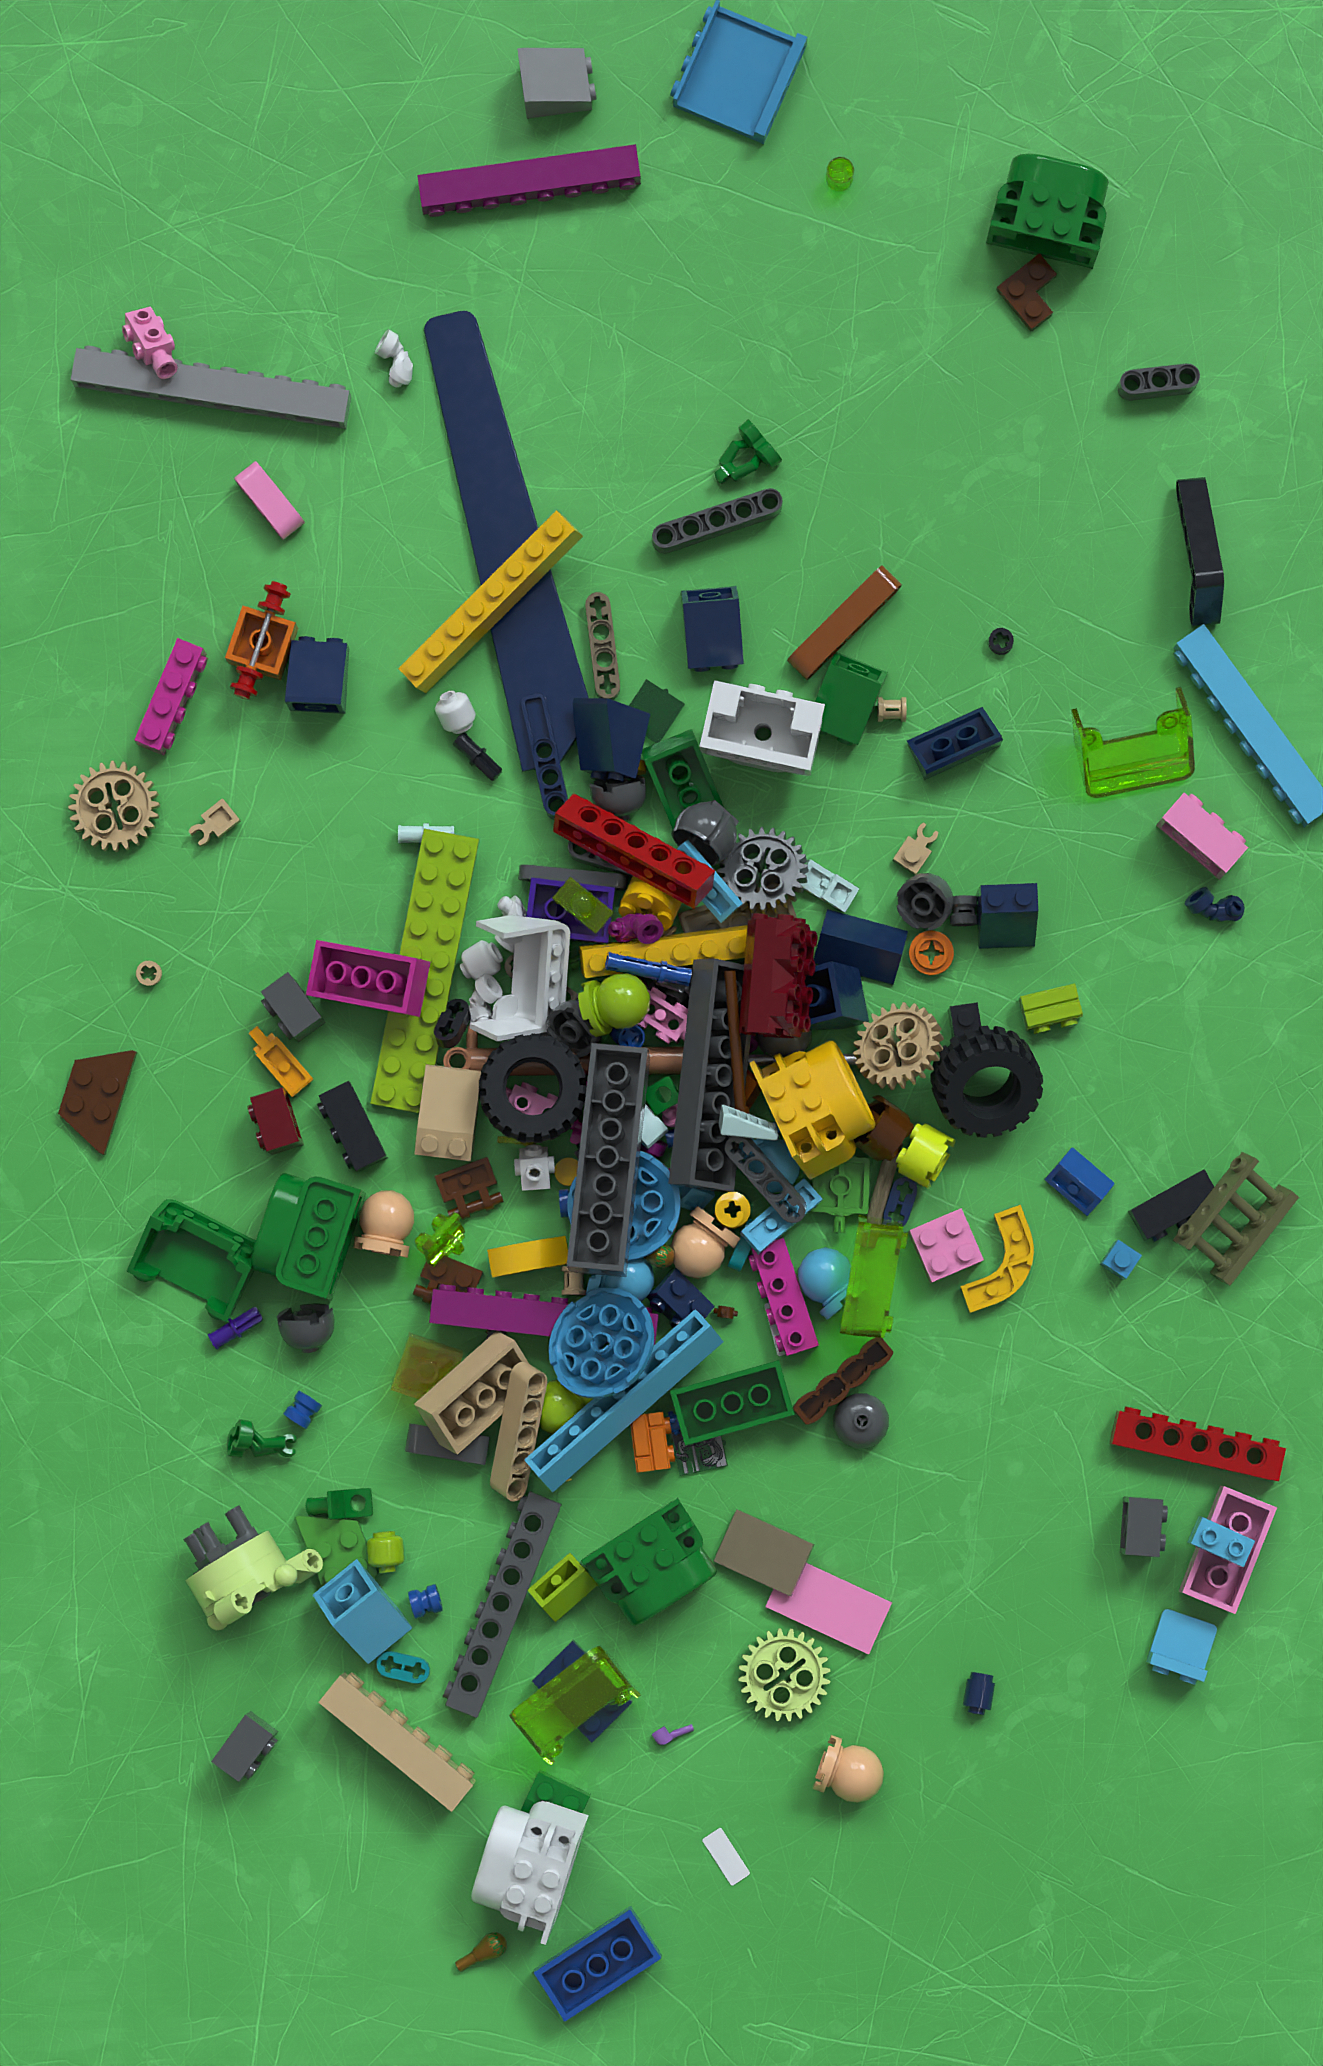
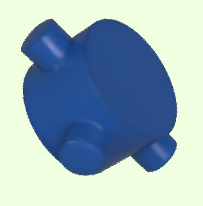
(674, 1423)

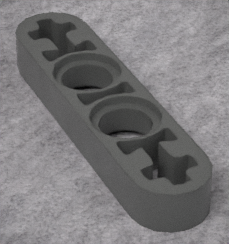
(615, 880)
(762, 1179)

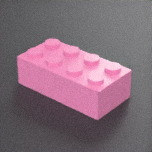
(1215, 1578)

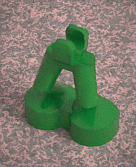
(751, 439)
(242, 1438)

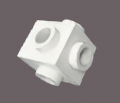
(534, 1167)

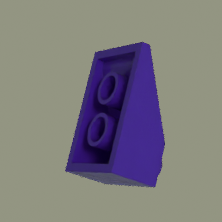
(544, 907)

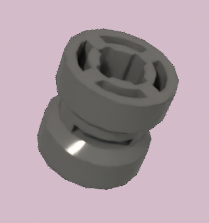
(966, 905)

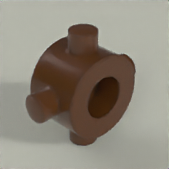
(725, 1312)

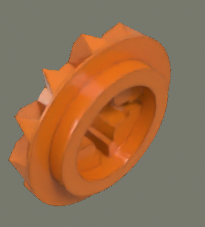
(921, 943)

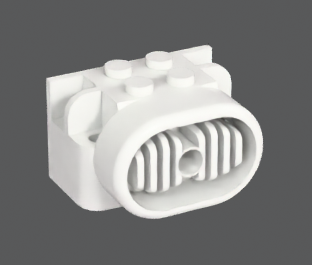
(740, 711)
(529, 1864)

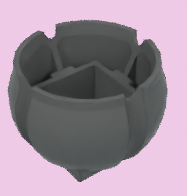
(708, 829)

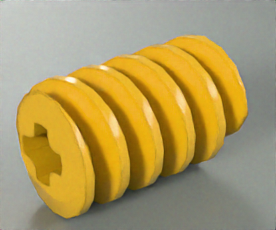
(741, 1216)

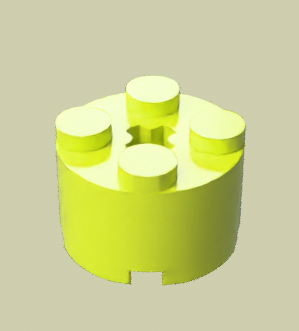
(925, 1154)

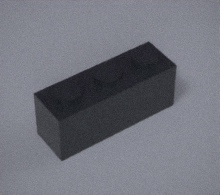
(351, 1127)
(1171, 1206)

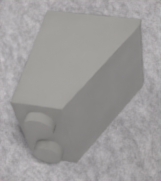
(555, 81)

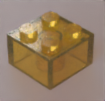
(423, 1365)

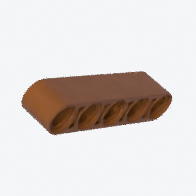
(844, 622)

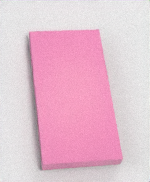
(833, 1608)

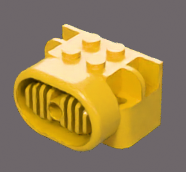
(816, 1106)

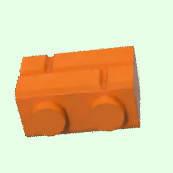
(651, 1442)

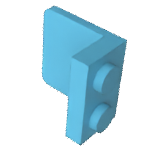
(1182, 1646)

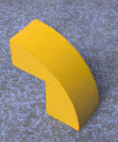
(528, 1256)

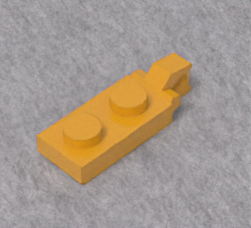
(280, 1062)

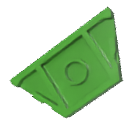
(337, 1543)

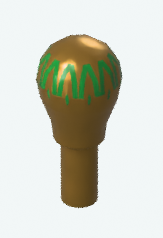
(662, 1257)
(490, 1947)

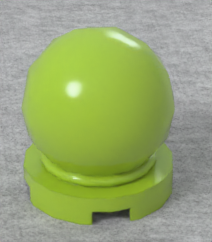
(616, 1002)
(559, 1406)

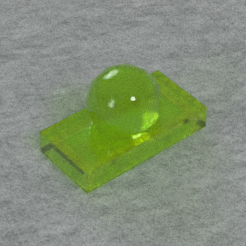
(583, 905)

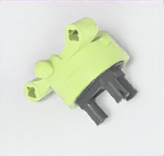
(243, 1571)

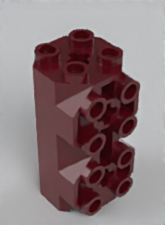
(774, 975)

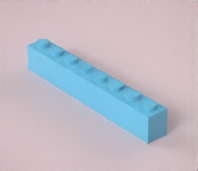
(1252, 724)
(608, 1416)

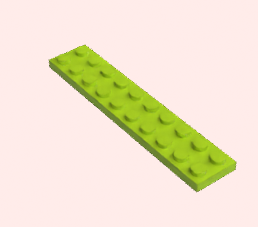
(432, 935)

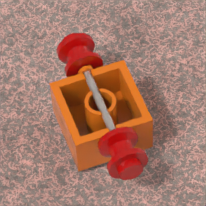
(261, 641)

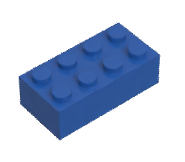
(597, 1963)

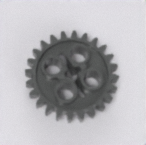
(787, 874)

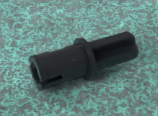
(477, 756)

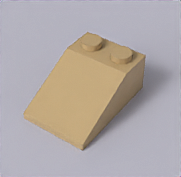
(448, 1113)

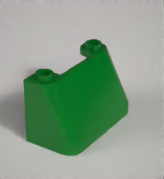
(195, 1256)

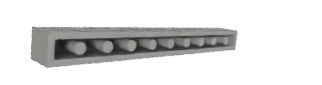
(213, 388)

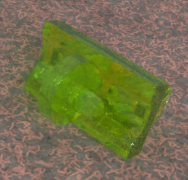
(444, 1241)

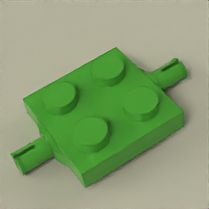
(844, 1190)

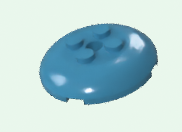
(655, 1207)
(582, 1331)

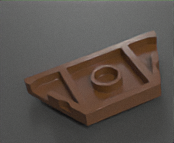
(96, 1095)

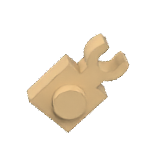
(218, 820)
(914, 852)

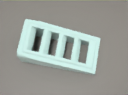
(740, 1124)

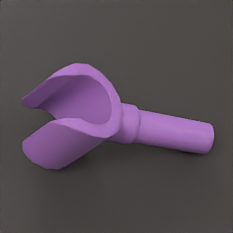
(663, 1737)

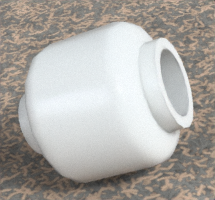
(455, 712)
(480, 960)

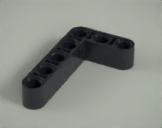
(1202, 551)

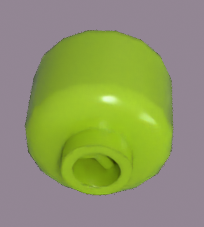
(385, 1551)

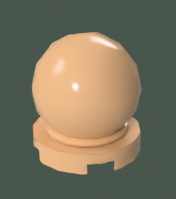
(386, 1222)
(701, 1245)
(851, 1771)

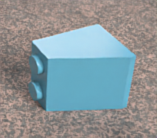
(362, 1611)

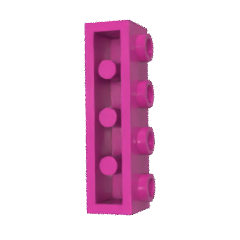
(170, 697)
(784, 1298)

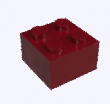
(276, 1121)

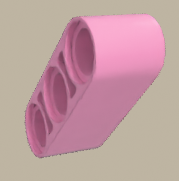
(269, 500)

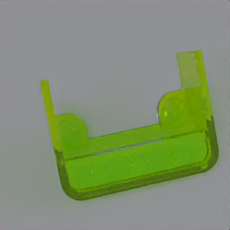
(1136, 759)
(872, 1277)
(571, 1701)

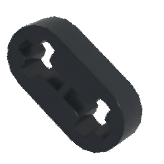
(457, 1025)

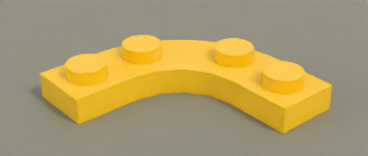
(1014, 1267)

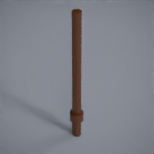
(735, 1042)

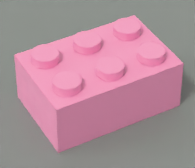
(1202, 835)

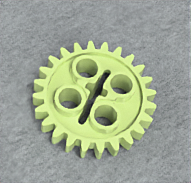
(799, 1696)

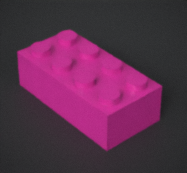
(368, 978)

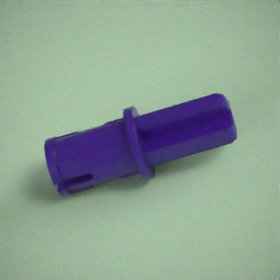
(235, 1327)

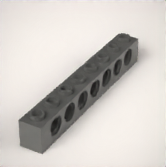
(472, 1701)

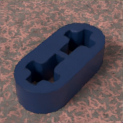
(894, 1196)

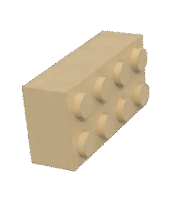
(471, 1393)

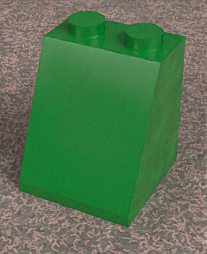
(849, 697)

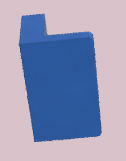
(1079, 1181)

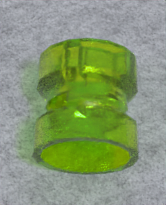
(838, 169)

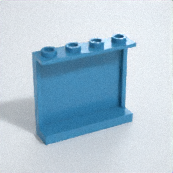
(738, 73)

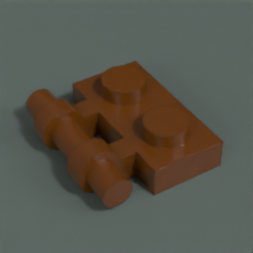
(467, 1180)
(447, 1272)

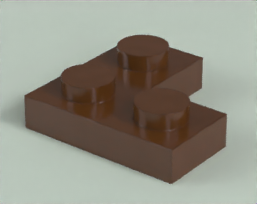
(1022, 288)

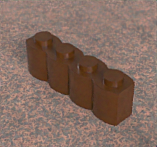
(837, 1385)

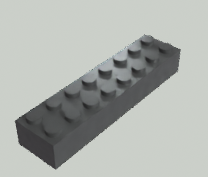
(706, 1082)
(608, 1160)

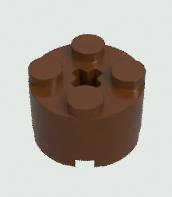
(889, 1132)

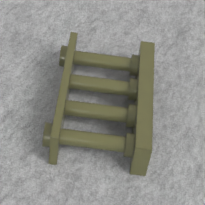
(1254, 1234)

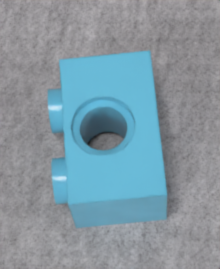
(1221, 1541)

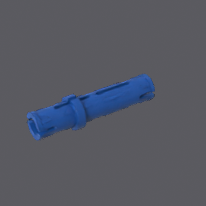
(640, 967)

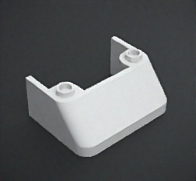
(537, 977)

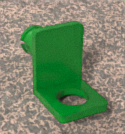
(655, 1100)
(339, 1504)

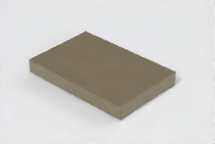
(764, 1552)

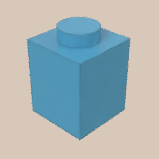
(1120, 1259)

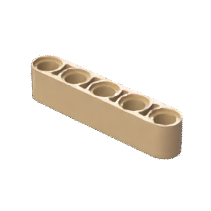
(518, 1431)

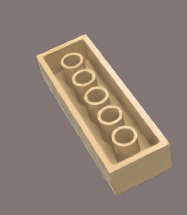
(398, 1741)

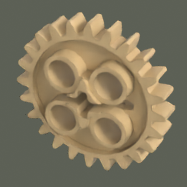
(90, 814)
(874, 1050)

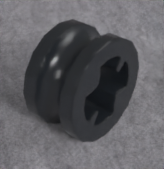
(1005, 633)

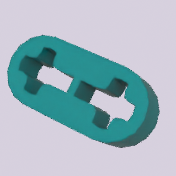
(740, 1252)
(402, 1674)

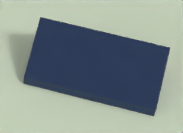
(954, 743)
(861, 944)

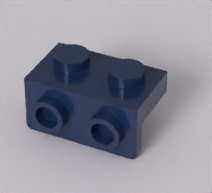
(678, 1298)

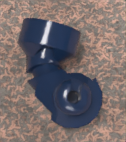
(1225, 909)

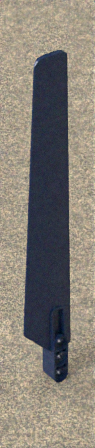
(532, 637)

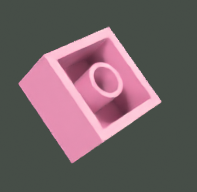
(945, 1245)

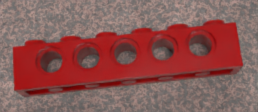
(634, 850)
(1268, 1466)

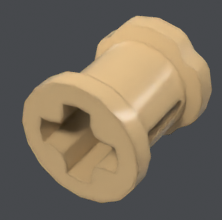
(899, 714)
(573, 1282)

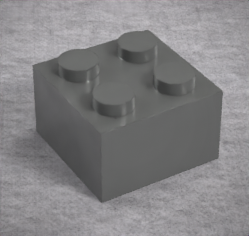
(292, 1006)
(1142, 1526)
(244, 1747)

